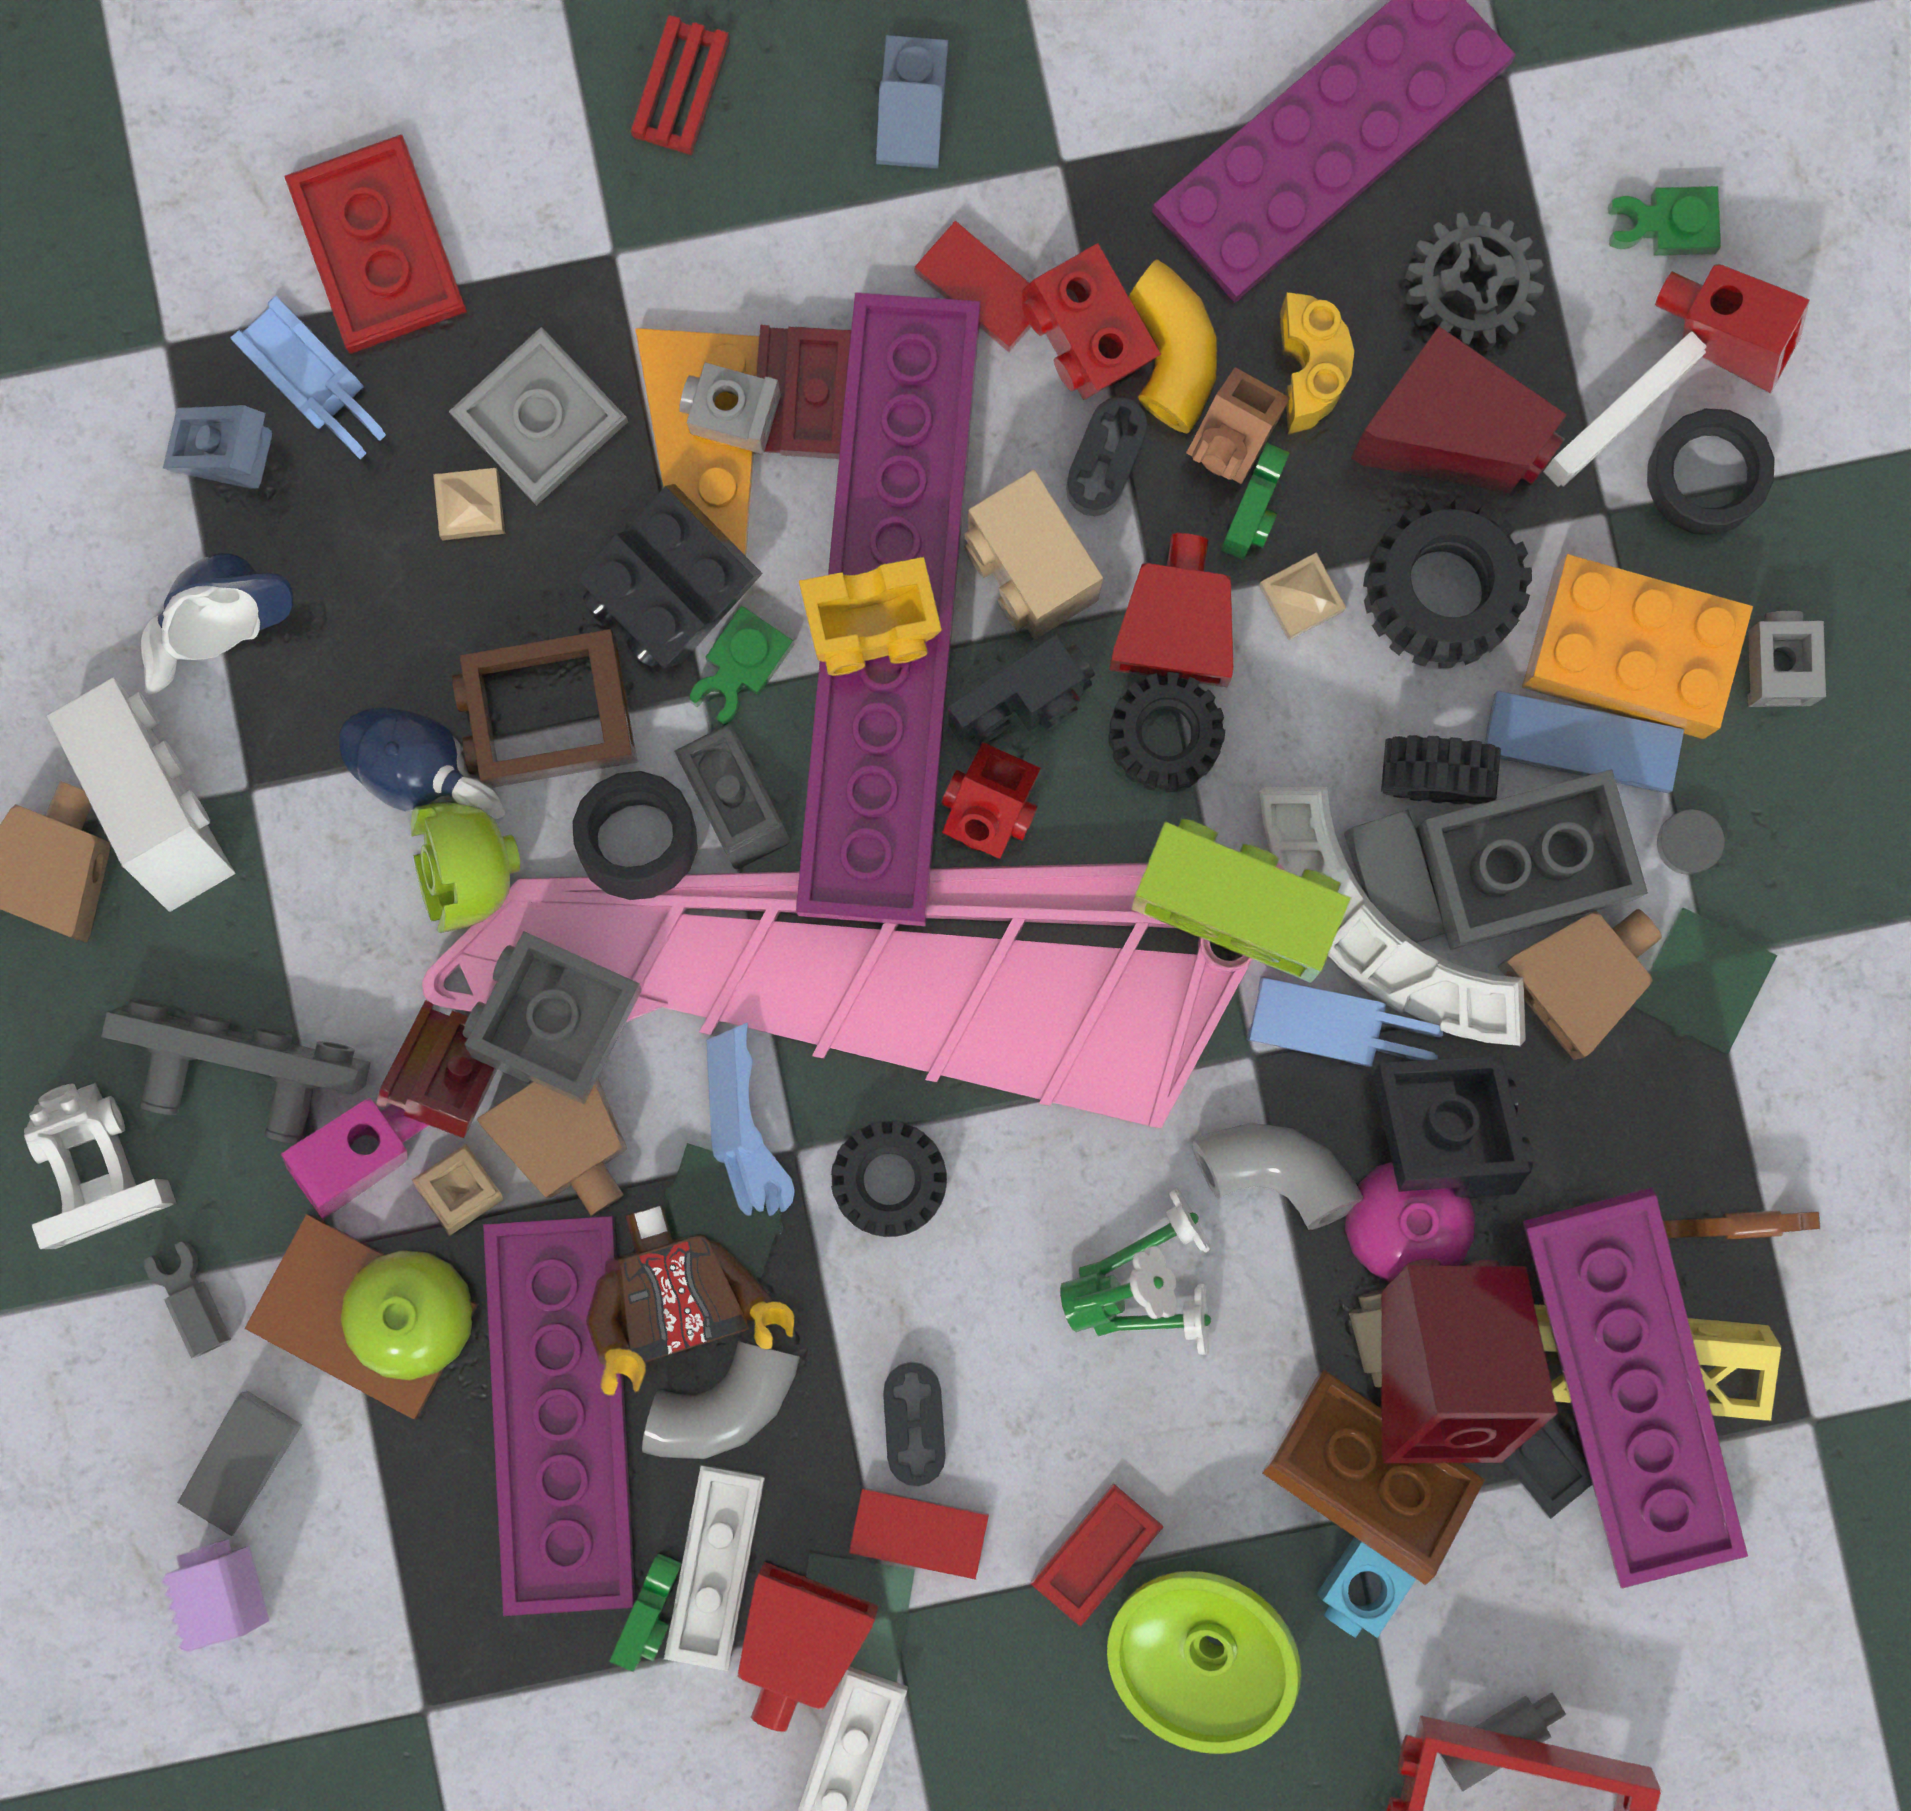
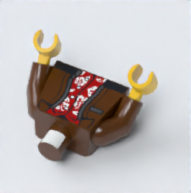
(673, 1299)

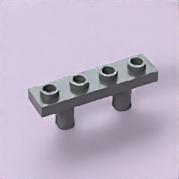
(209, 1039)

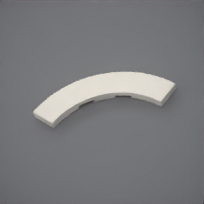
(1376, 951)

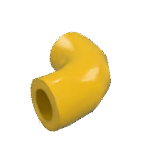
(1187, 347)

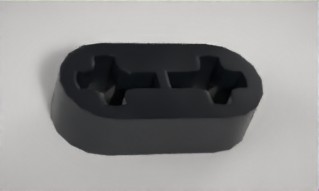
(1092, 451)
(898, 1425)

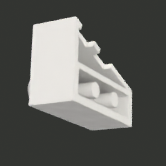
(139, 794)

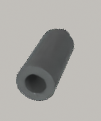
(1518, 1720)

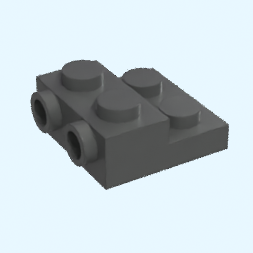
(550, 1017)

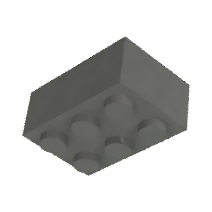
(1531, 859)

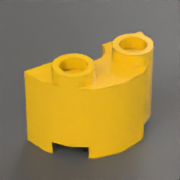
(1324, 349)
(871, 615)

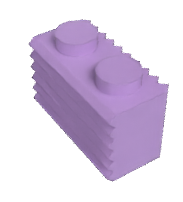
(215, 1595)

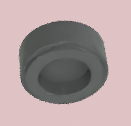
(1690, 842)

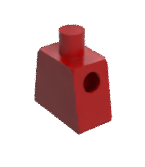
(1741, 321)
(1178, 618)
(799, 1643)

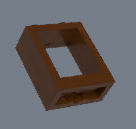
(611, 700)

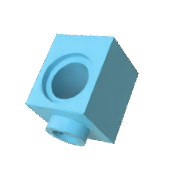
(1371, 1617)

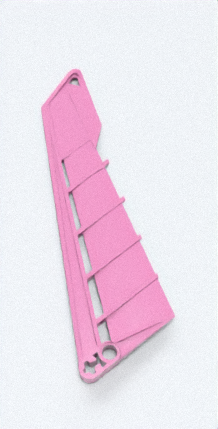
(1005, 1013)

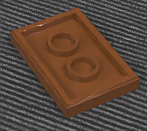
(305, 1308)
(1338, 1468)

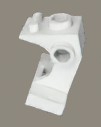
(68, 1120)

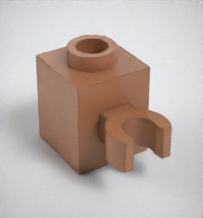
(1237, 426)

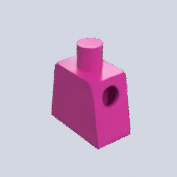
(332, 1171)

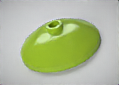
(1200, 1691)

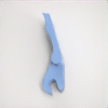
(304, 371)
(1330, 1024)
(734, 1138)

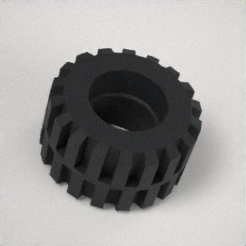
(1474, 539)

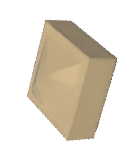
(469, 504)
(1302, 596)
(457, 1189)

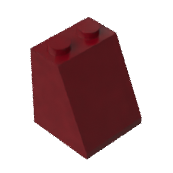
(1461, 422)
(1461, 1364)

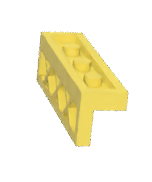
(1719, 1345)

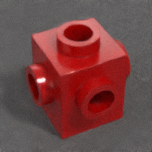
(991, 801)

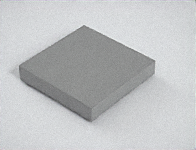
(538, 416)

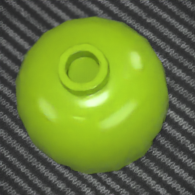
(462, 863)
(406, 1314)

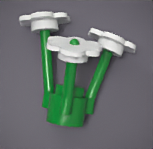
(1097, 1299)

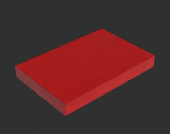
(375, 244)

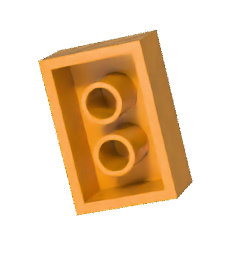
(1637, 646)

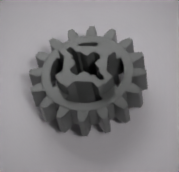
(1498, 272)

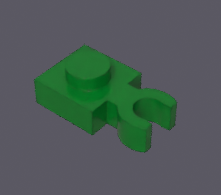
(1678, 221)
(1252, 518)
(746, 656)
(643, 1630)

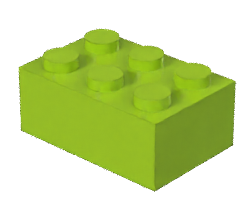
(1241, 900)

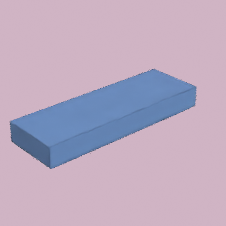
(1584, 741)

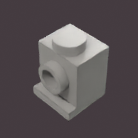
(744, 425)
(1804, 644)

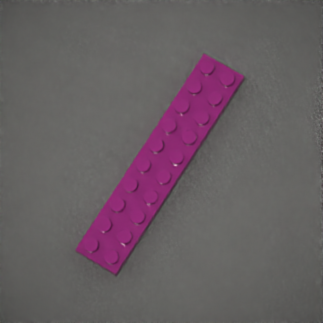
(894, 502)

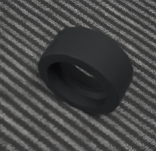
(1744, 437)
(633, 790)

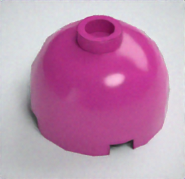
(1407, 1226)

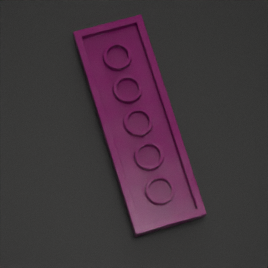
(1330, 137)
(1636, 1387)
(554, 1427)

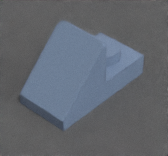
(911, 102)
(219, 444)

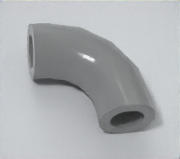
(1278, 1161)
(726, 1414)

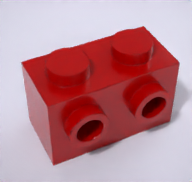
(1089, 323)

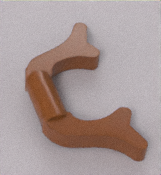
(1743, 1225)

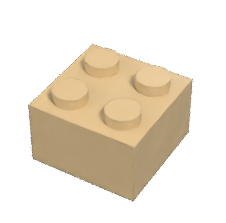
(1032, 556)

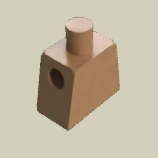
(51, 866)
(1585, 977)
(560, 1142)

